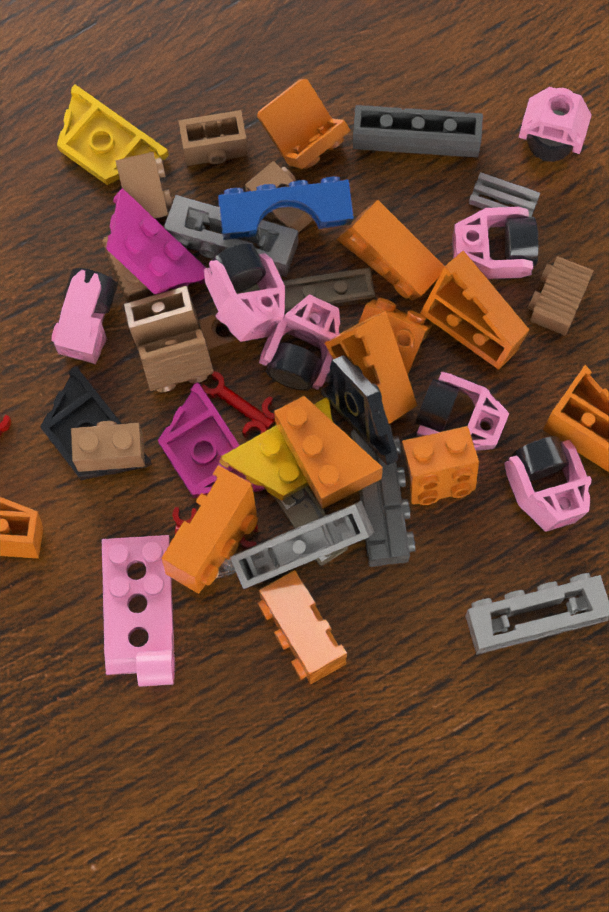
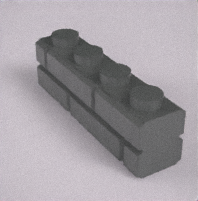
(417, 131)
(386, 512)

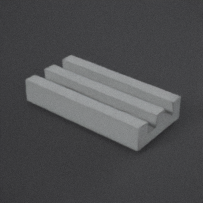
(498, 190)

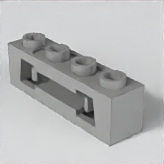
(186, 226)
(302, 545)
(591, 598)

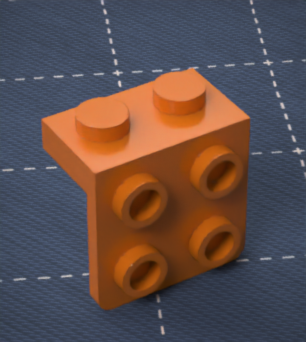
(301, 125)
(408, 327)
(441, 465)

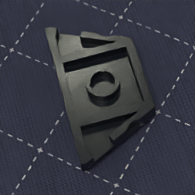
(360, 406)
(78, 407)

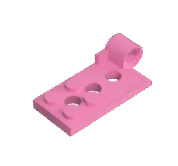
(156, 658)

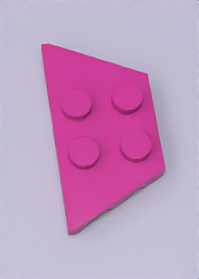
(150, 249)
(197, 442)

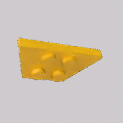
(99, 136)
(269, 461)

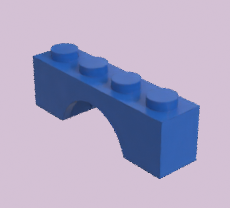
(325, 202)

